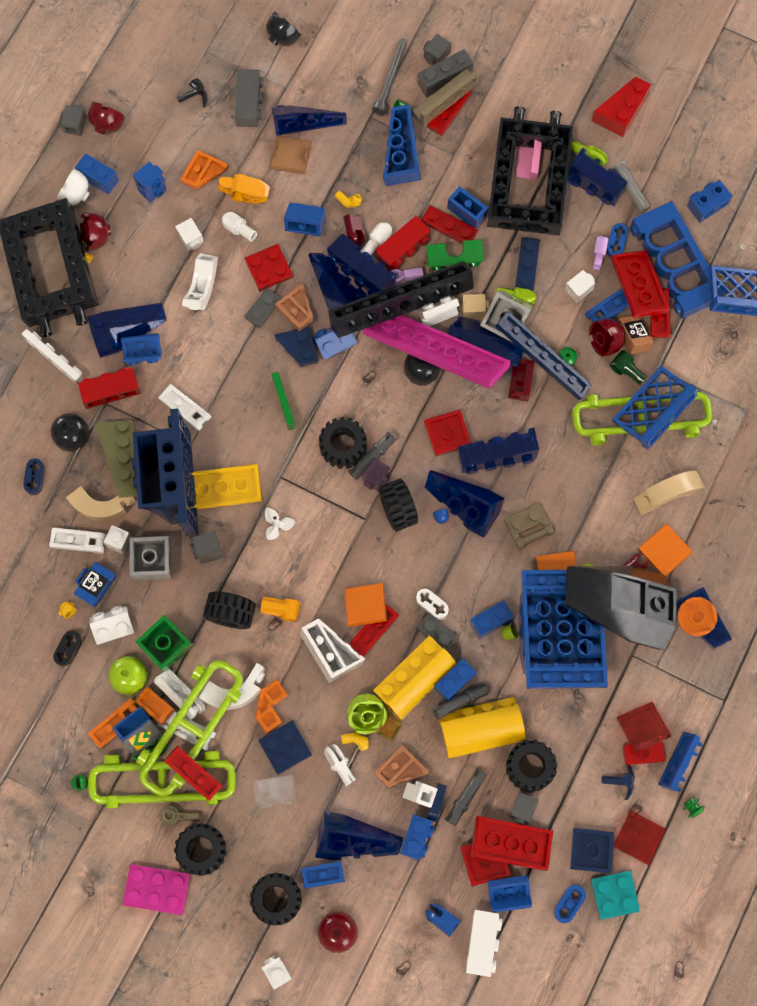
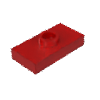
(651, 754)

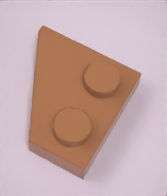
(296, 308)
(400, 768)

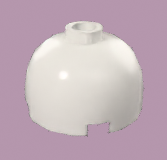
(74, 188)

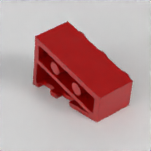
(622, 107)

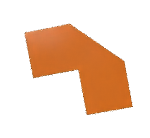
(268, 698)

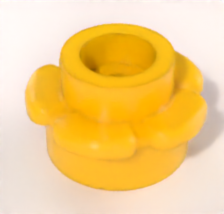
(67, 609)

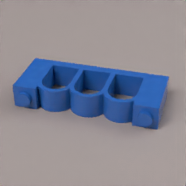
(658, 220)

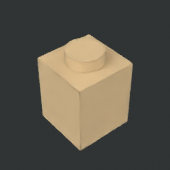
(474, 306)

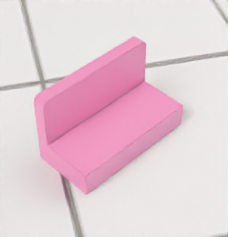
(528, 161)

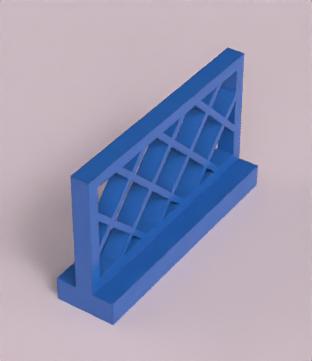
(730, 302)
(665, 419)

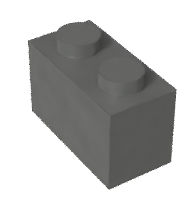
(206, 547)

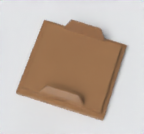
(290, 154)

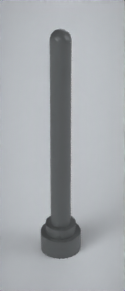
(380, 106)

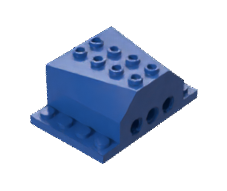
(555, 641)

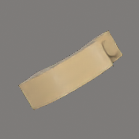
(668, 490)
(98, 510)

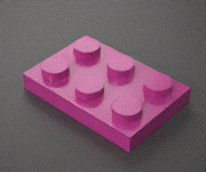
(156, 889)

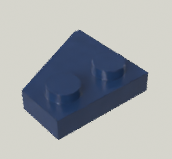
(299, 346)

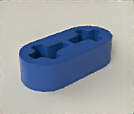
(613, 240)

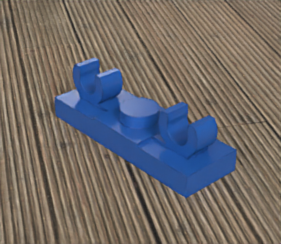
(679, 761)

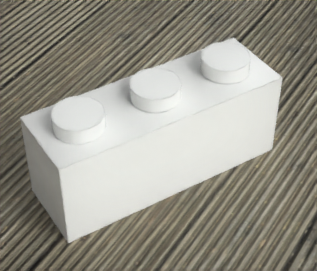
(483, 943)

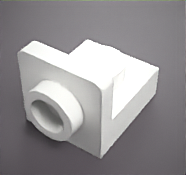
(276, 971)

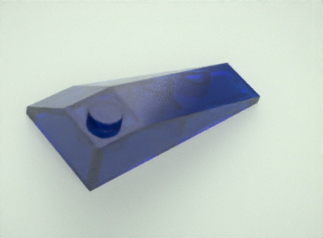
(334, 286)
(471, 332)
(346, 836)

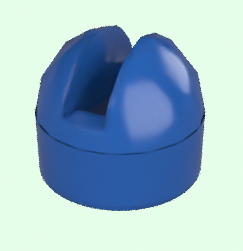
(441, 516)

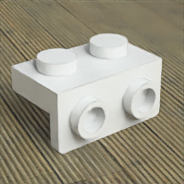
(438, 312)
(111, 624)

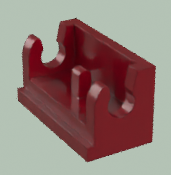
(521, 381)

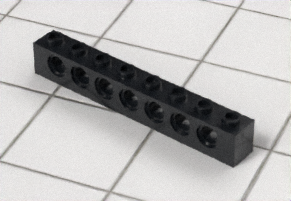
(400, 299)

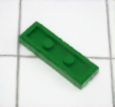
(283, 400)

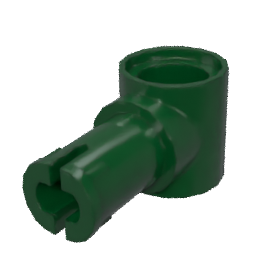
(624, 365)

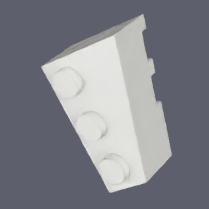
(329, 651)

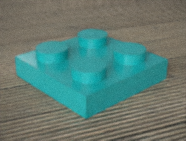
(615, 895)

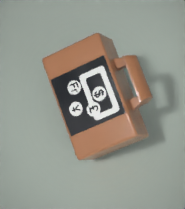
(637, 335)

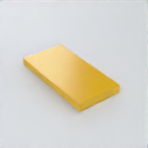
(227, 486)

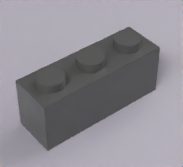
(443, 72)
(248, 98)

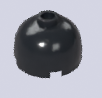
(281, 31)
(420, 371)
(69, 432)

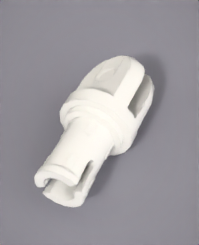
(237, 226)
(377, 237)
(339, 763)

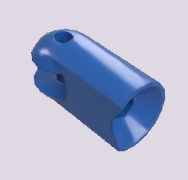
(444, 920)

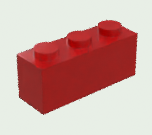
(403, 244)
(109, 387)

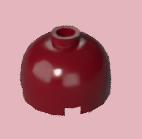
(105, 118)
(94, 231)
(607, 336)
(337, 932)

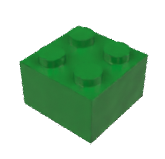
(164, 643)

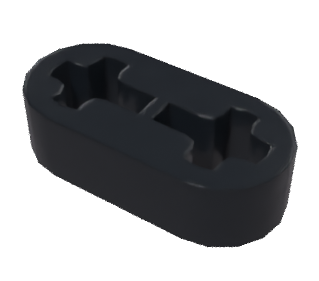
(71, 650)

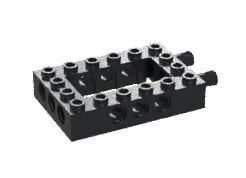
(523, 134)
(73, 299)

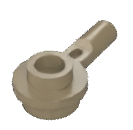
(170, 816)

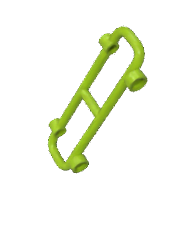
(597, 435)
(201, 675)
(113, 764)

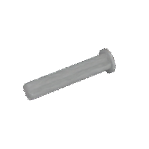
(632, 187)

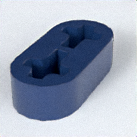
(29, 476)
(437, 803)

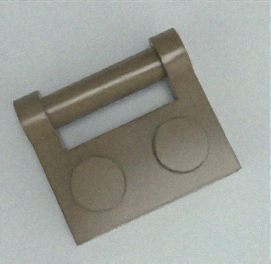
(525, 521)

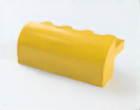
(414, 678)
(482, 727)

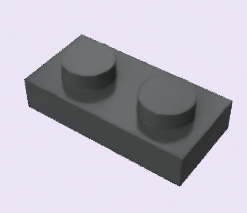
(262, 308)
(437, 631)

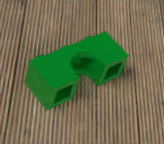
(471, 253)

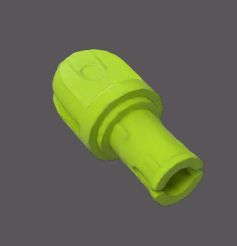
(592, 151)
(523, 294)

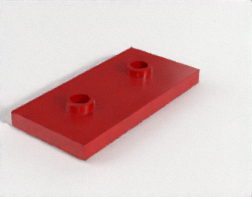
(640, 284)
(511, 843)

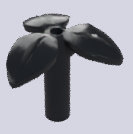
(197, 88)

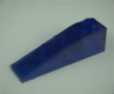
(299, 119)
(112, 325)
(471, 503)

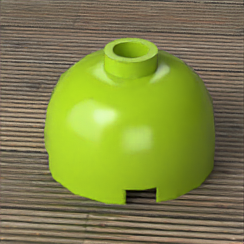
(128, 675)
(366, 713)

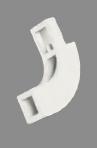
(202, 282)
(214, 695)

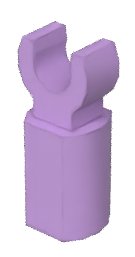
(599, 251)
(408, 274)

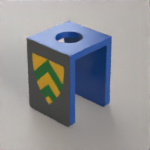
(137, 731)

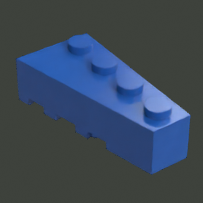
(402, 153)

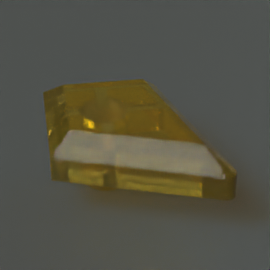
(390, 728)

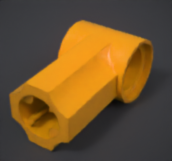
(285, 609)

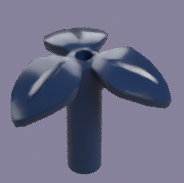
(627, 780)

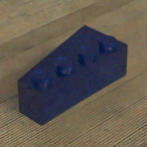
(360, 266)
(498, 452)

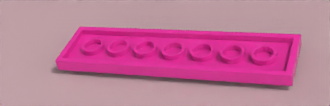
(440, 349)

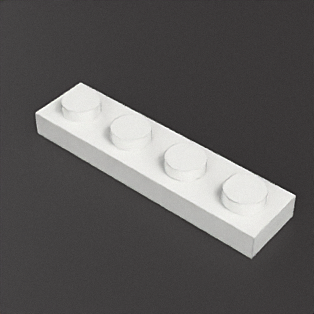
(48, 352)

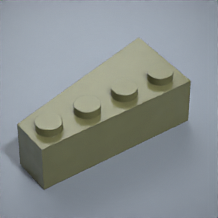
(119, 450)

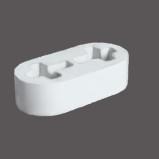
(435, 601)

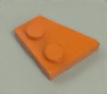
(202, 170)

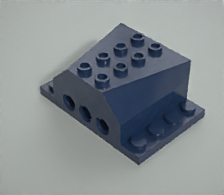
(165, 473)

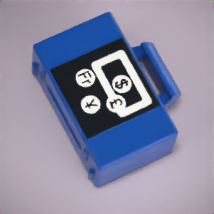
(94, 584)

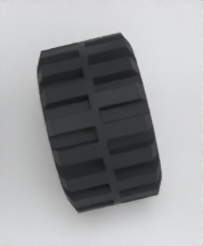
(338, 428)
(398, 505)
(229, 610)
(546, 757)
(183, 845)
(258, 893)

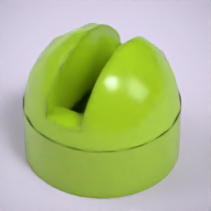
(509, 632)

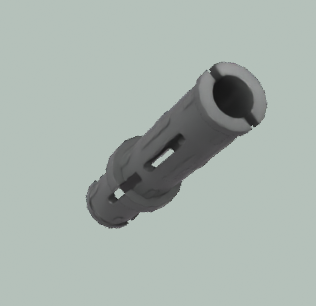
(377, 450)
(468, 697)
(461, 804)

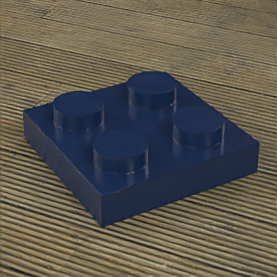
(285, 747)
(591, 850)

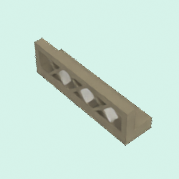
(446, 96)

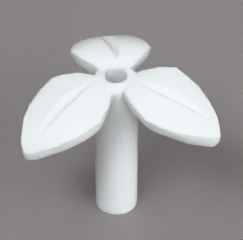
(273, 518)

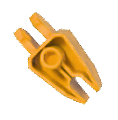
(244, 188)

